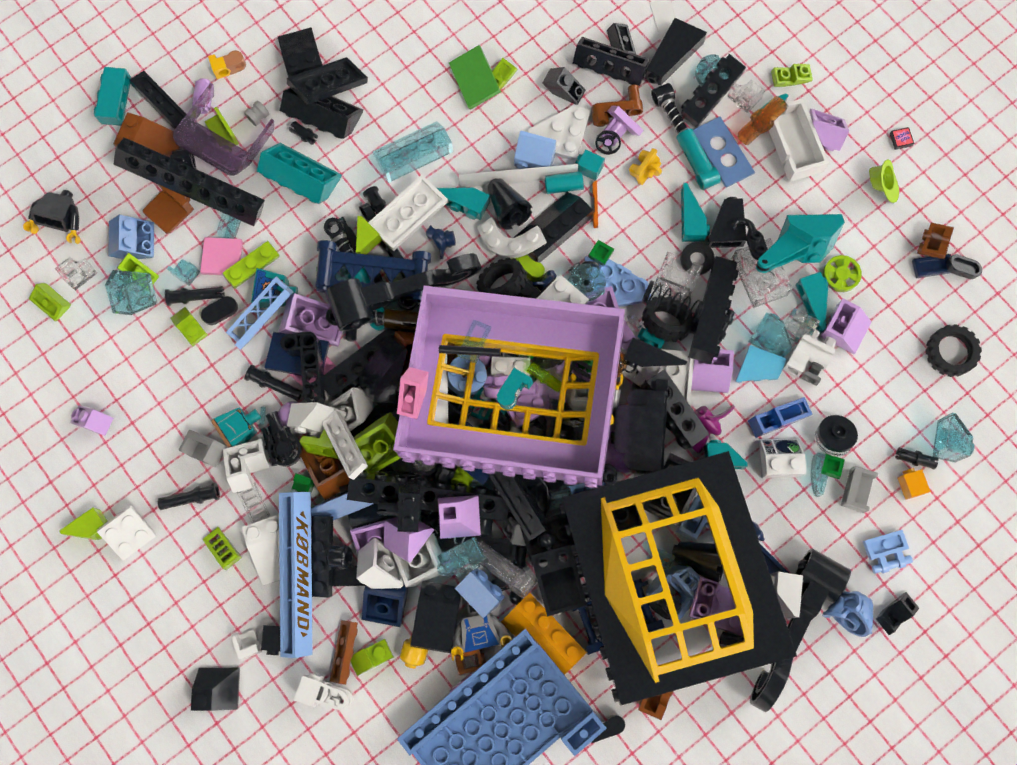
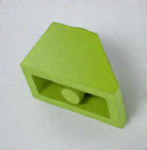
(86, 525)

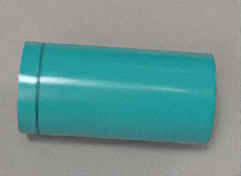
(564, 182)

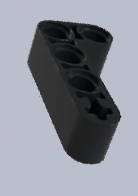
(308, 370)

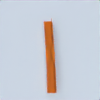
(595, 215)

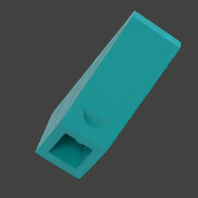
(467, 200)

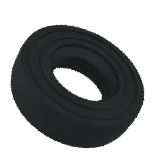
(699, 247)

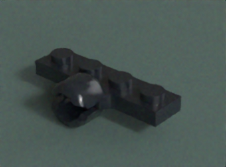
(502, 546)
(326, 556)

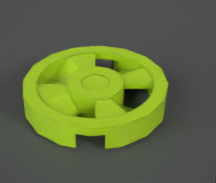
(842, 273)

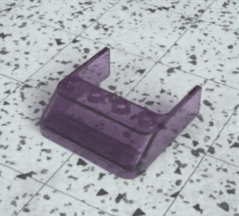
(211, 146)

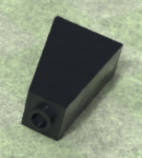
(676, 47)

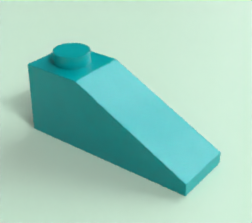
(692, 217)
(814, 295)

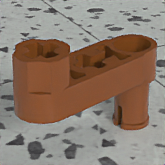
(631, 108)

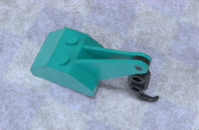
(801, 239)

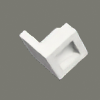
(246, 644)

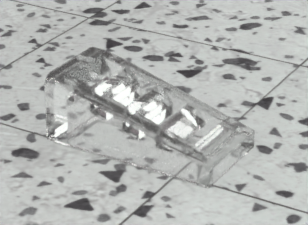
(260, 501)

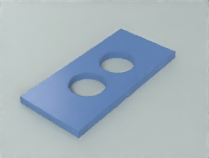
(728, 175)

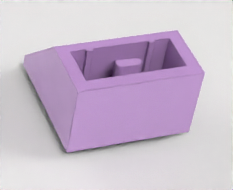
(847, 326)
(713, 376)

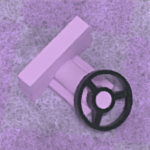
(615, 129)

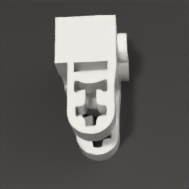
(316, 691)

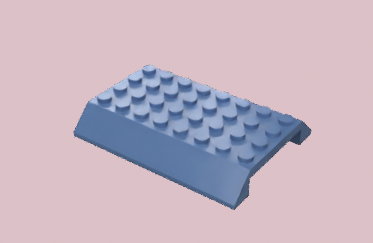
(505, 713)

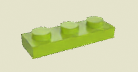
(247, 266)

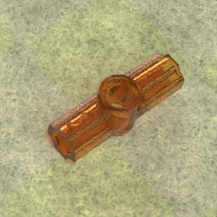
(762, 120)

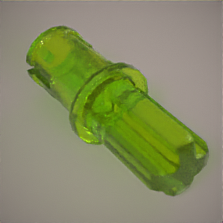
(544, 376)

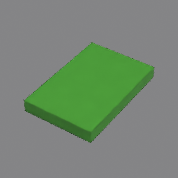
(474, 77)

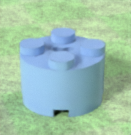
(458, 383)

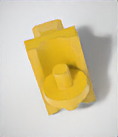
(649, 166)

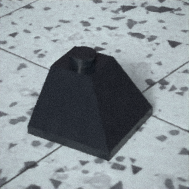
(216, 689)

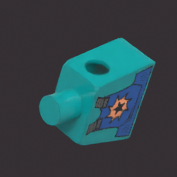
(262, 280)

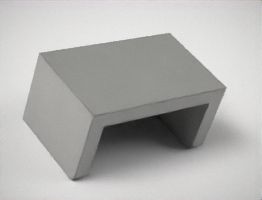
(202, 448)
(858, 489)

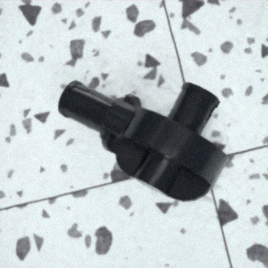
(282, 445)

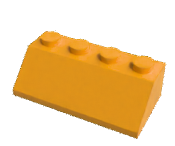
(546, 631)

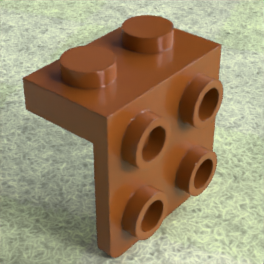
(168, 209)

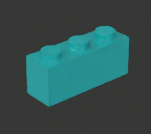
(112, 96)

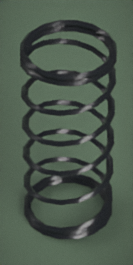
(697, 313)

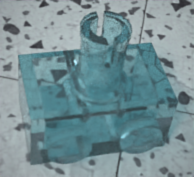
(461, 558)

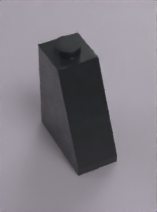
(723, 233)

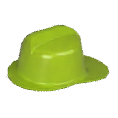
(884, 180)

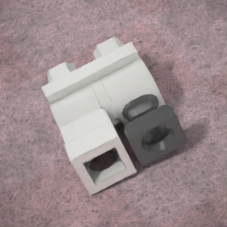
(811, 350)

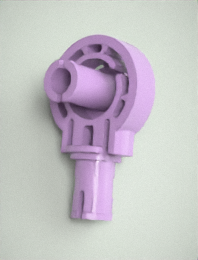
(494, 383)

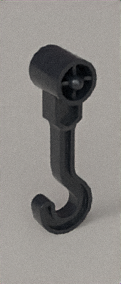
(354, 305)
(821, 580)

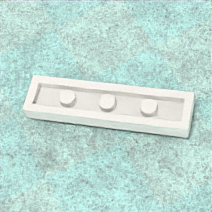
(344, 444)

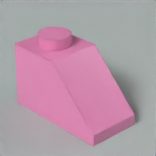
(412, 392)

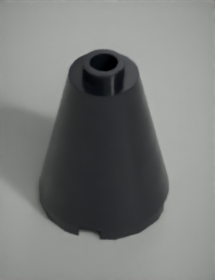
(508, 204)
(701, 557)

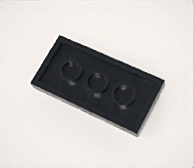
(327, 80)

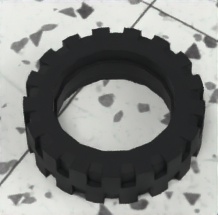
(499, 269)
(663, 330)
(966, 337)

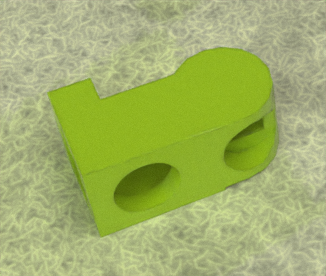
(534, 270)

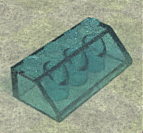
(413, 151)

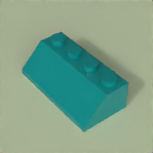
(298, 172)

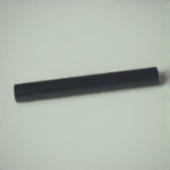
(470, 350)

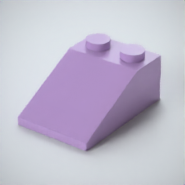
(309, 315)

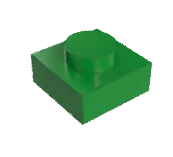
(601, 253)
(832, 466)

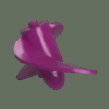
(711, 424)

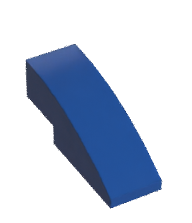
(779, 417)

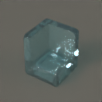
(184, 272)

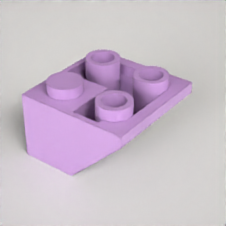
(459, 516)

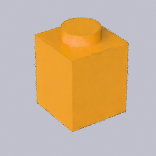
(913, 483)

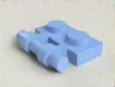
(886, 545)

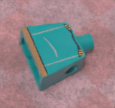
(236, 426)

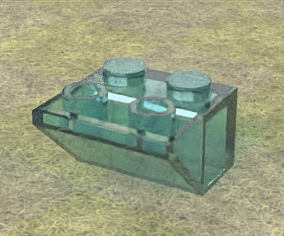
(130, 292)

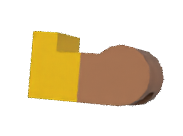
(227, 64)

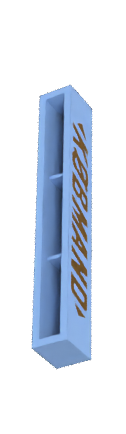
(295, 574)

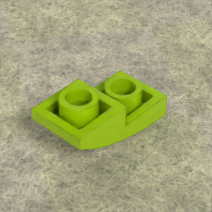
(791, 76)

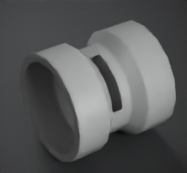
(256, 113)

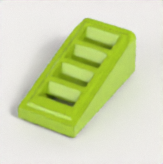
(235, 554)

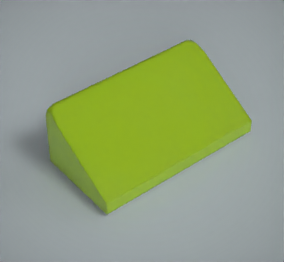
(49, 301)

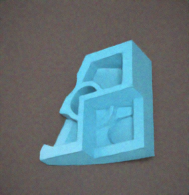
(760, 365)

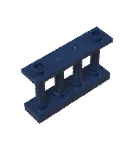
(594, 643)

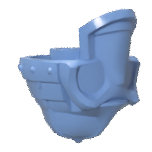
(853, 613)

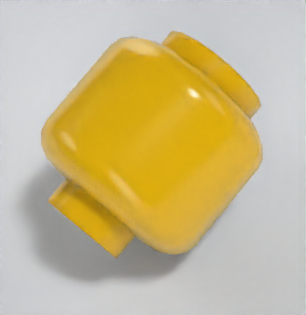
(412, 656)

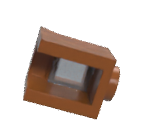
(472, 661)

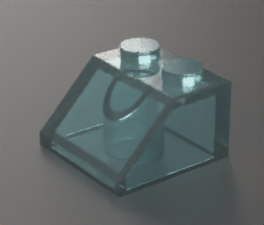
(771, 335)
(952, 439)

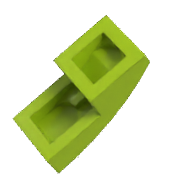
(504, 72)

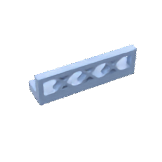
(261, 320)

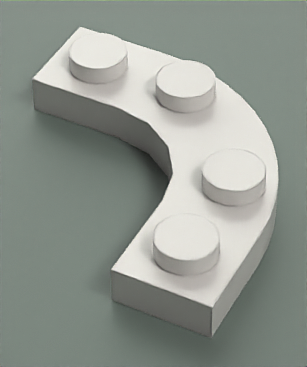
(510, 247)

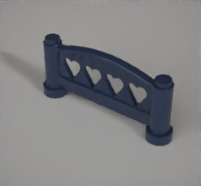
(332, 261)

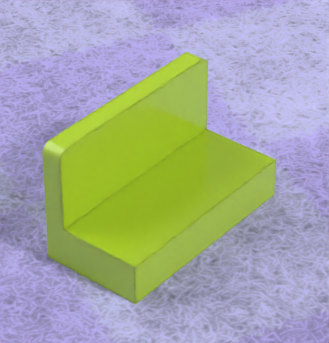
(219, 126)

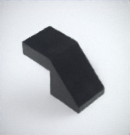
(897, 613)

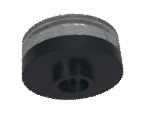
(836, 435)

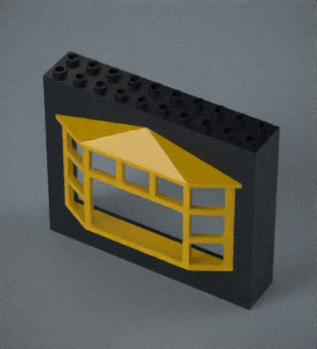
(615, 599)

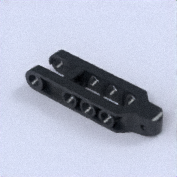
(404, 303)

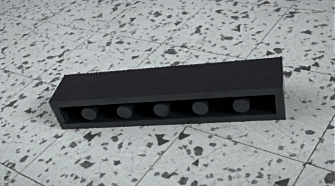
(713, 315)

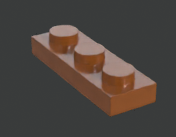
(343, 652)

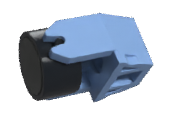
(684, 581)

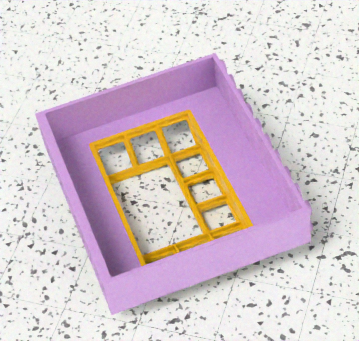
(521, 328)

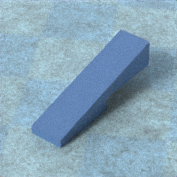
(339, 506)

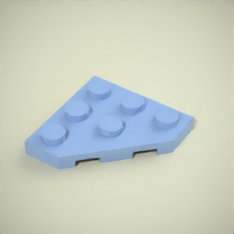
(626, 286)

